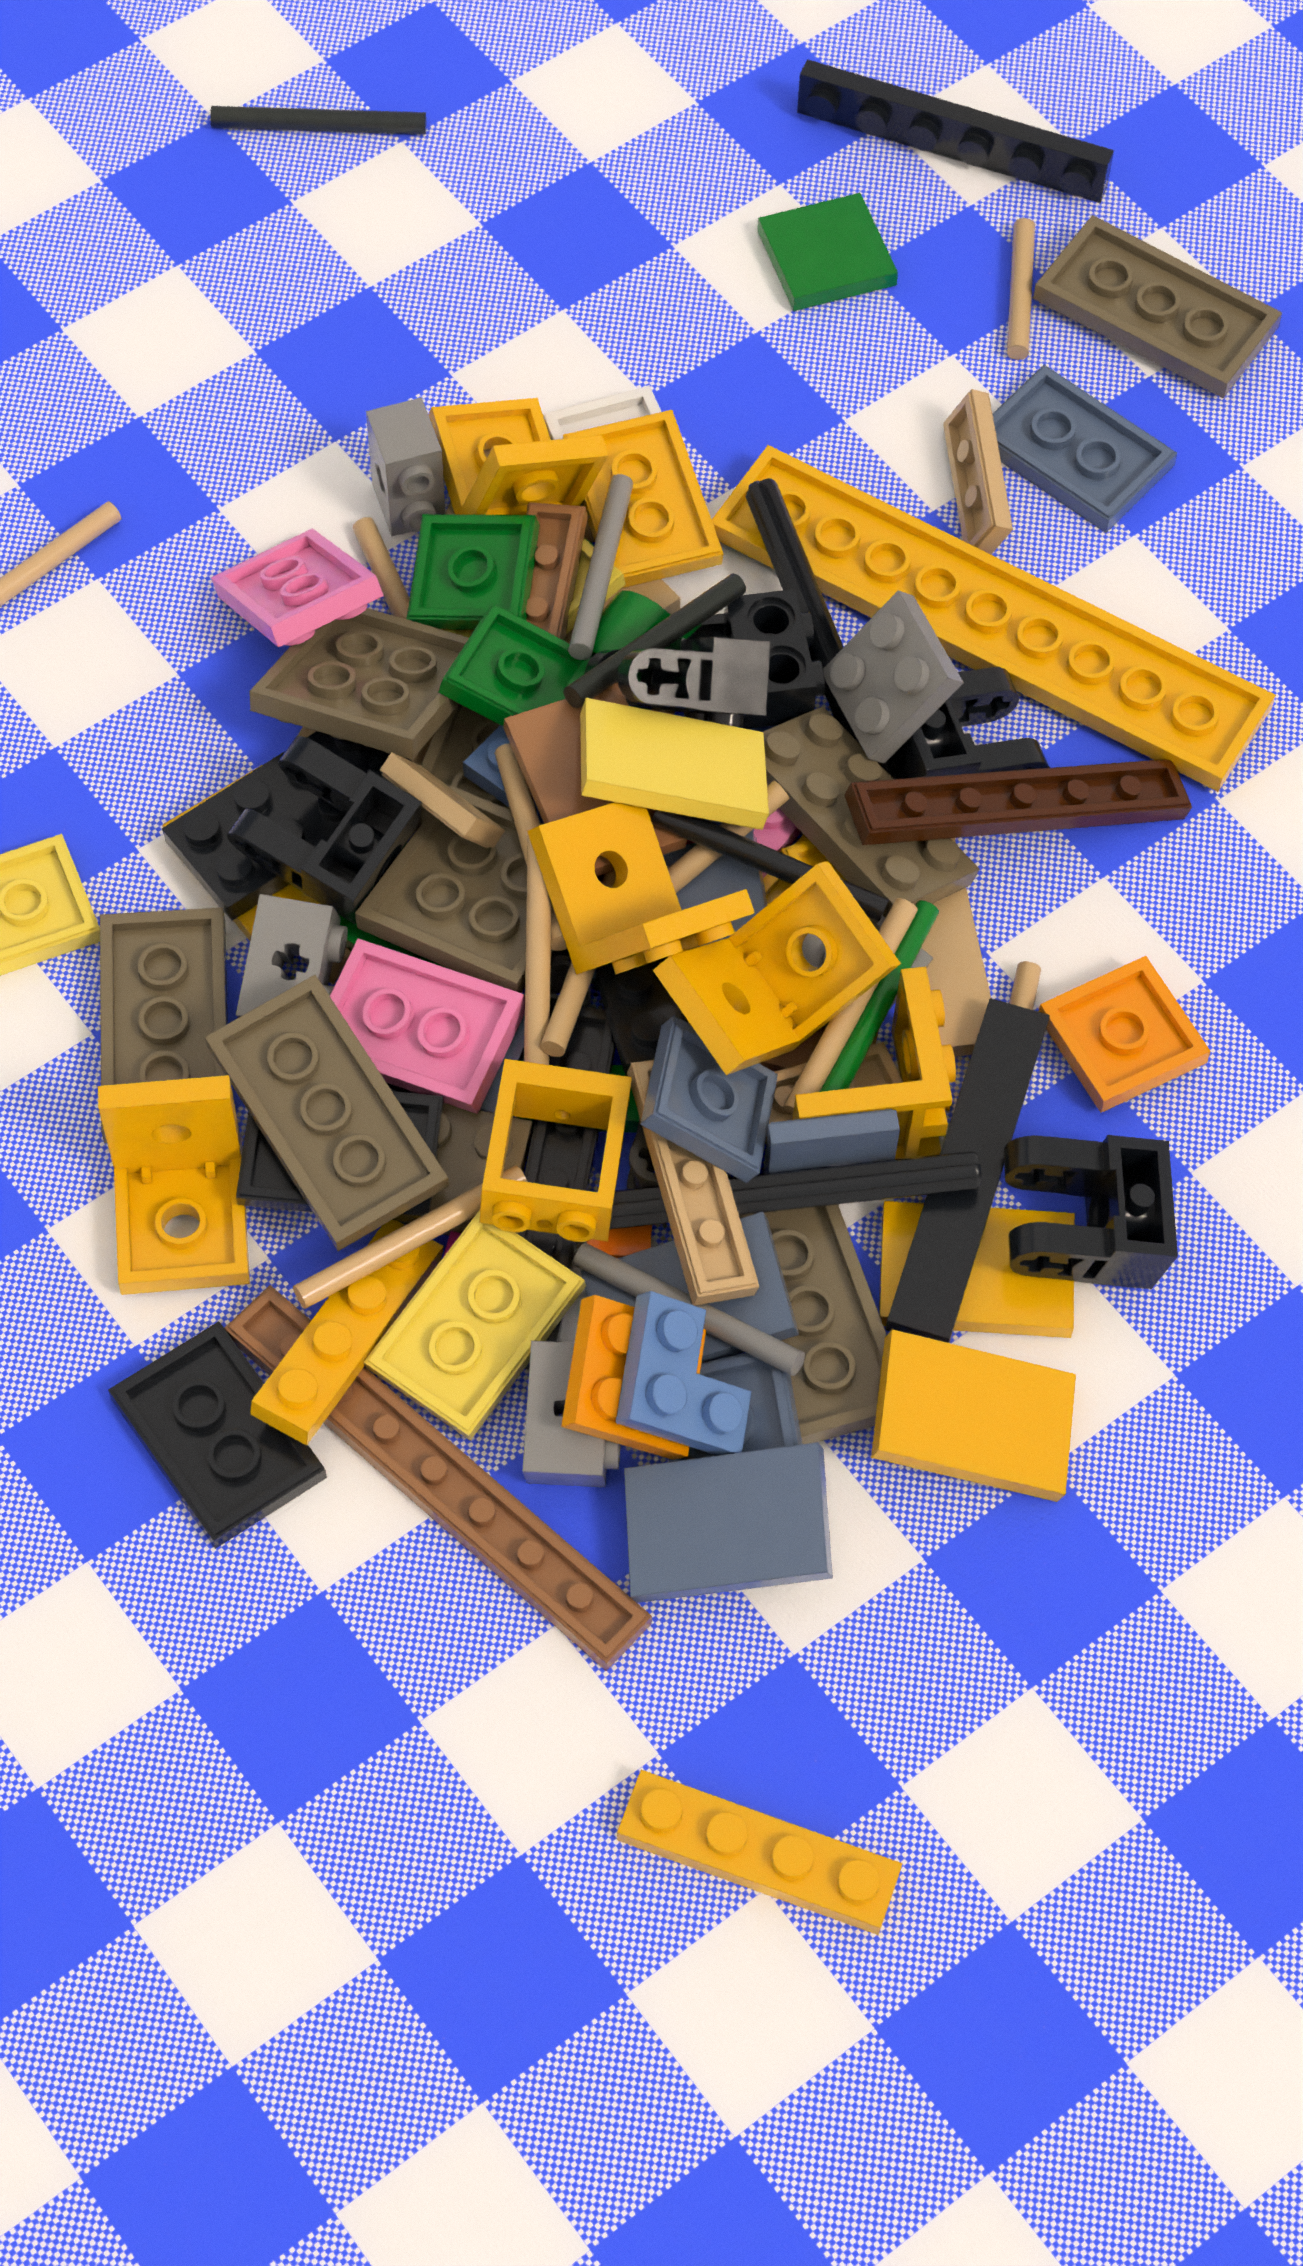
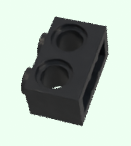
(790, 658)

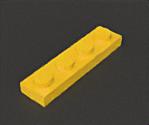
(339, 1340)
(759, 1852)

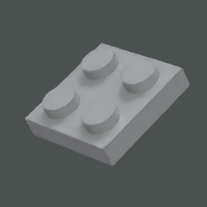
(891, 677)

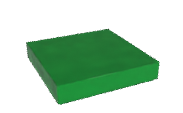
(827, 251)
(469, 565)
(510, 667)

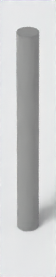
(600, 567)
(716, 1321)

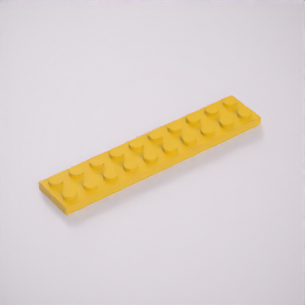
(1006, 618)

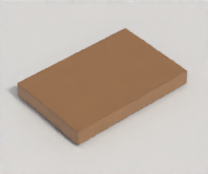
(550, 759)

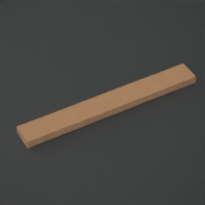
(459, 1495)

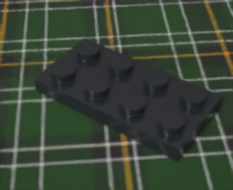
(224, 871)

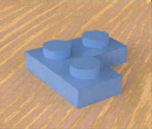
(661, 1383)

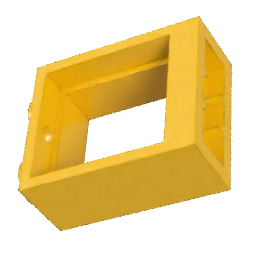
(564, 1098)

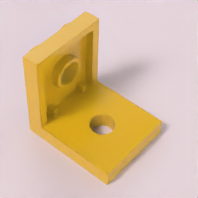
(521, 462)
(641, 913)
(757, 990)
(922, 1064)
(174, 1156)

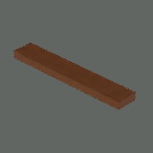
(1016, 801)

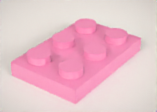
(297, 588)
(427, 1023)

